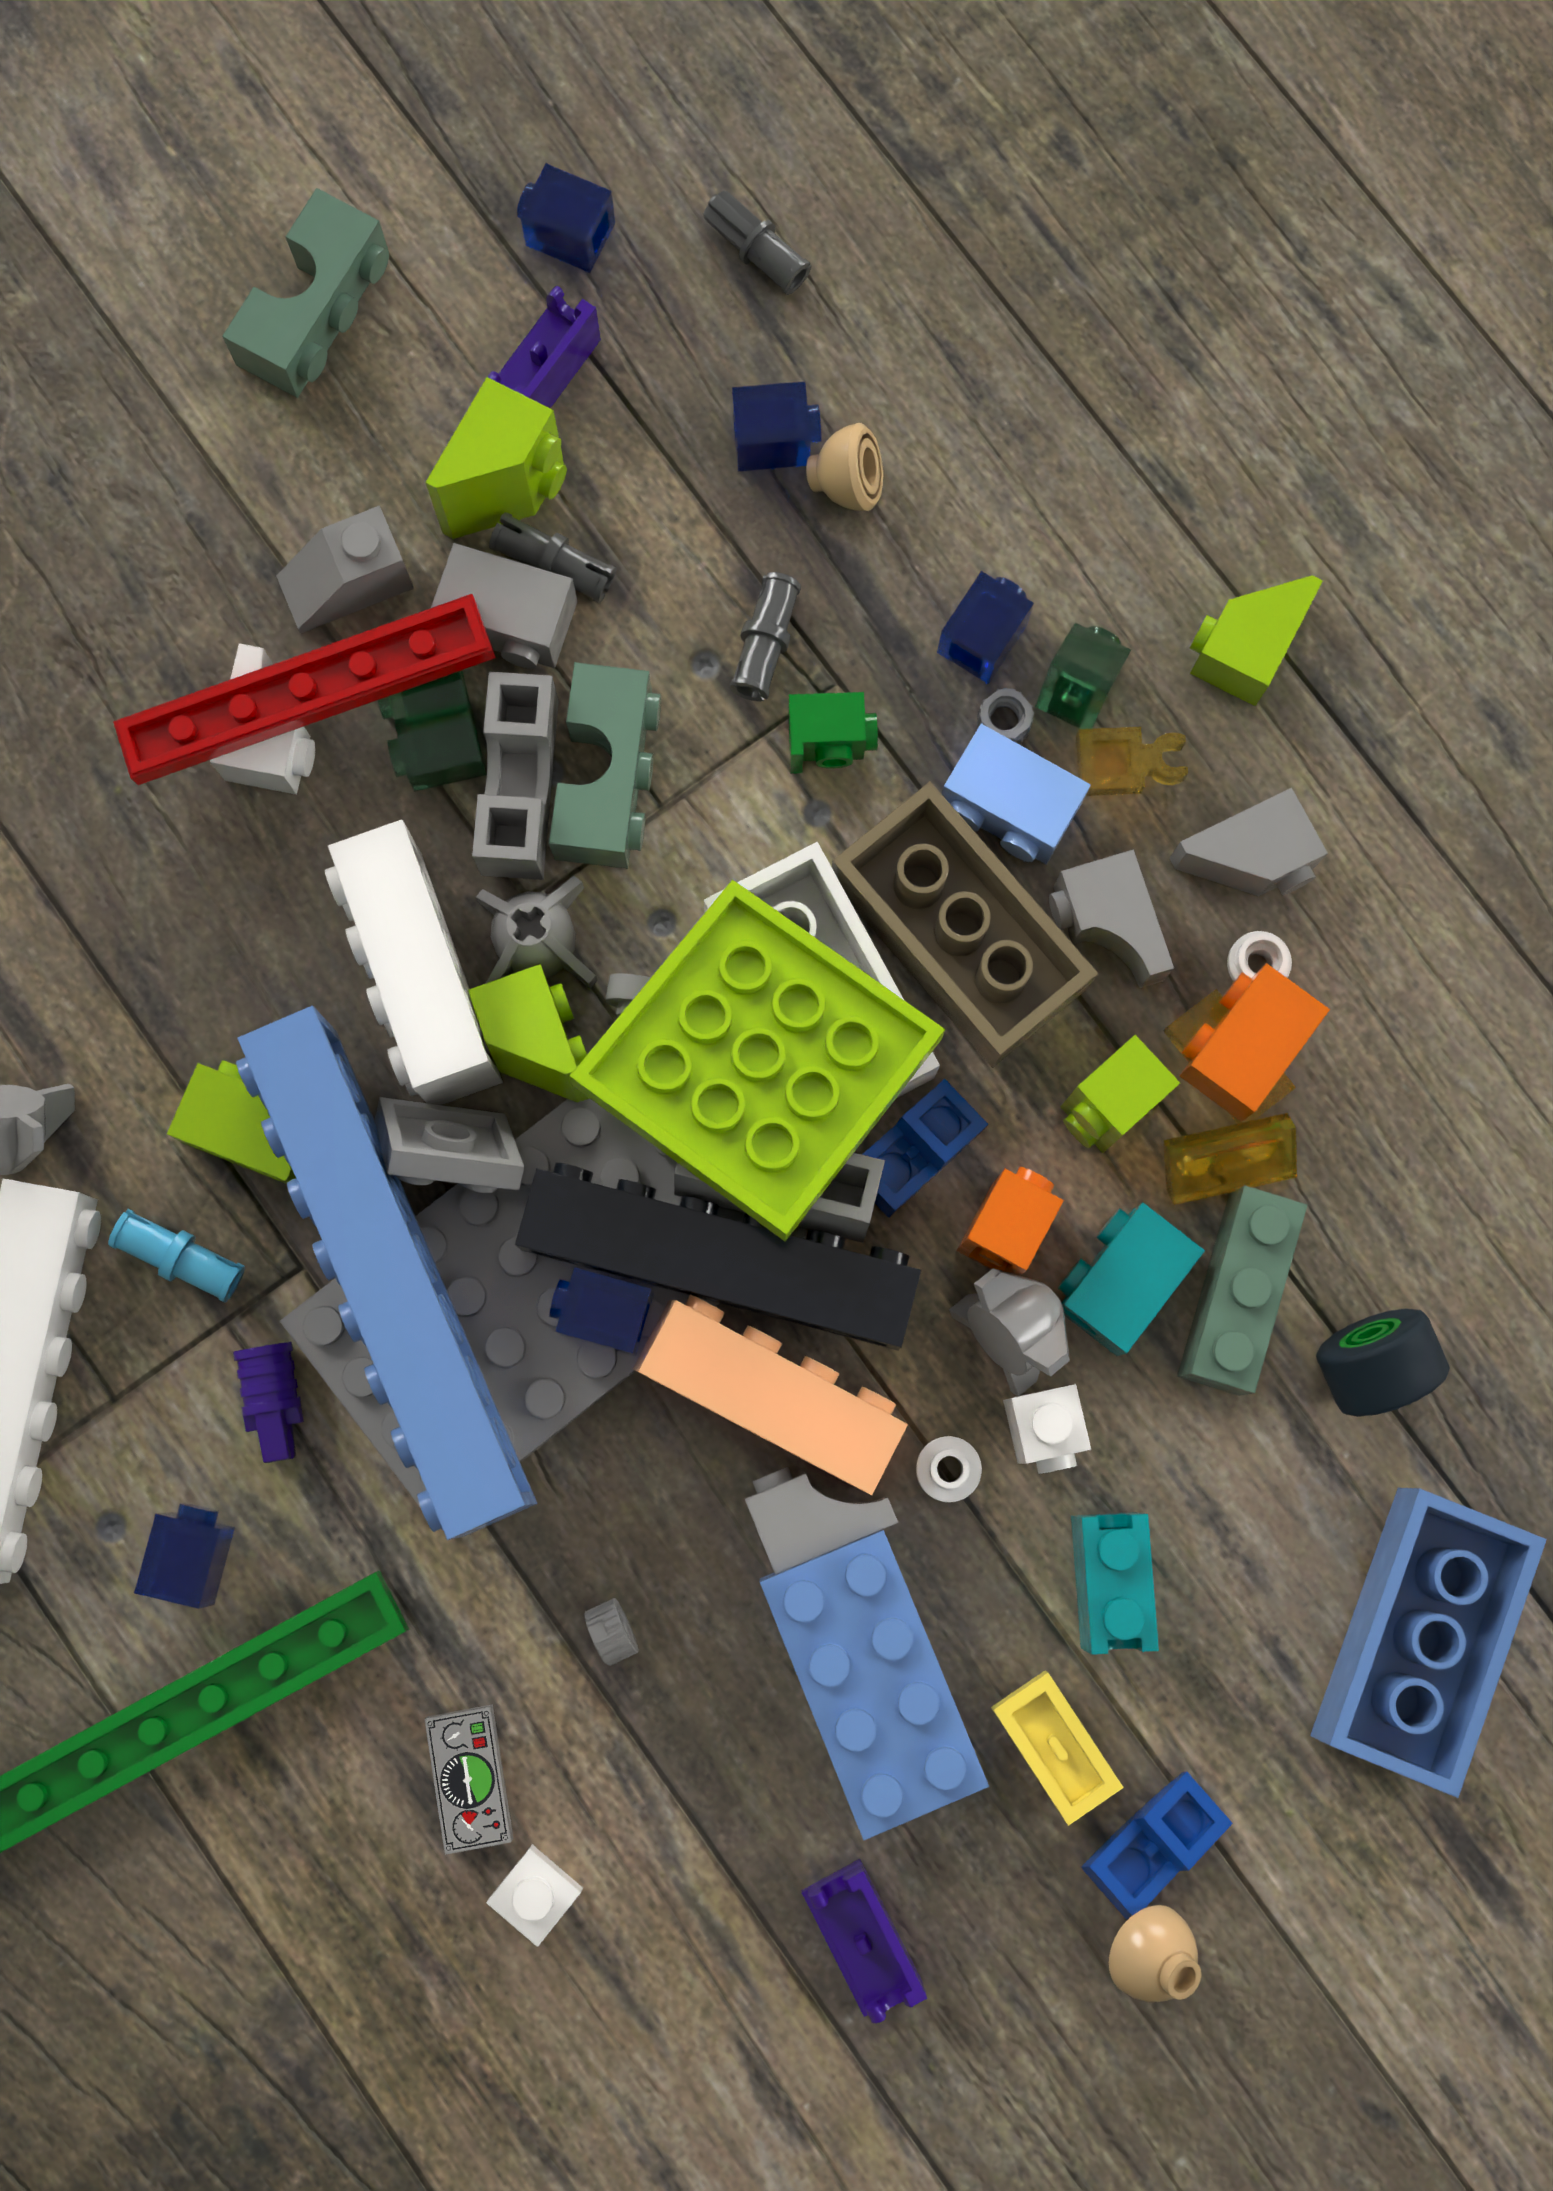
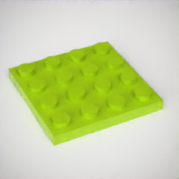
(757, 1059)

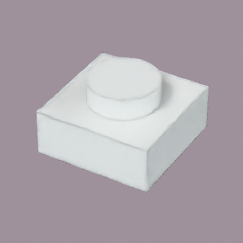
(534, 1895)

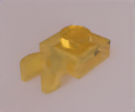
(1118, 761)

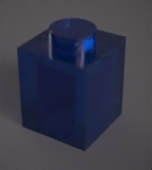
(566, 217)
(774, 426)
(985, 626)
(601, 1310)
(185, 1557)

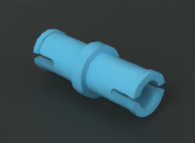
(176, 1255)

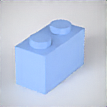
(1014, 795)

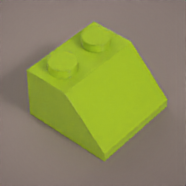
(496, 462)

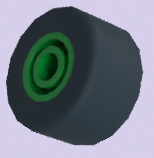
(1383, 1362)

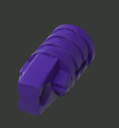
(270, 1398)

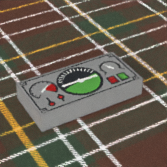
(468, 1779)

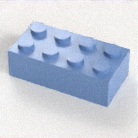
(1428, 1639)
(873, 1684)

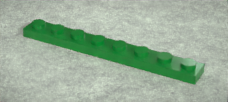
(196, 1707)

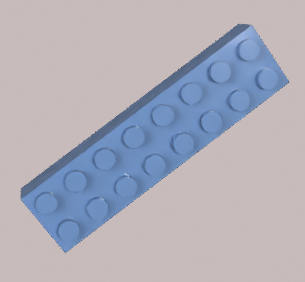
(386, 1275)

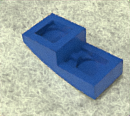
(923, 1144)
(1156, 1844)

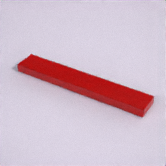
(303, 689)

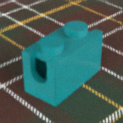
(1128, 1278)
(1114, 1582)

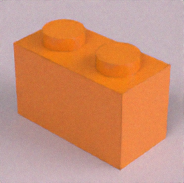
(1252, 1042)
(1011, 1221)

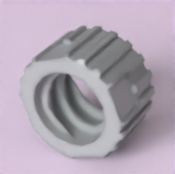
(1011, 699)
(611, 1632)

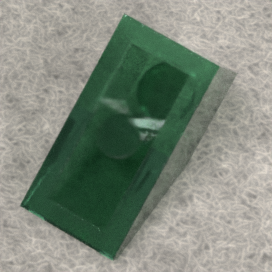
(1082, 675)

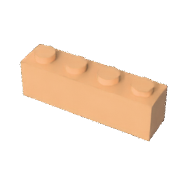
(771, 1395)

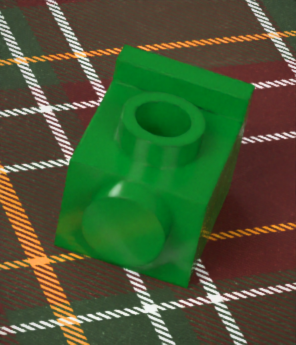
(829, 729)

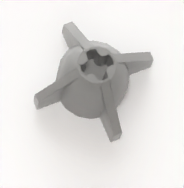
(535, 931)
(29, 1120)
(1017, 1326)

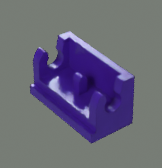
(552, 350)
(864, 1941)

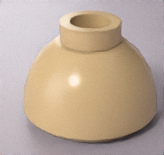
(848, 468)
(1155, 1956)

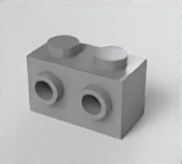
(519, 604)

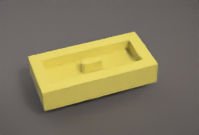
(1057, 1747)

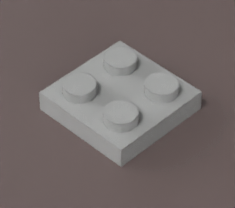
(448, 1145)

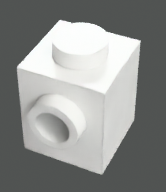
(1048, 1428)

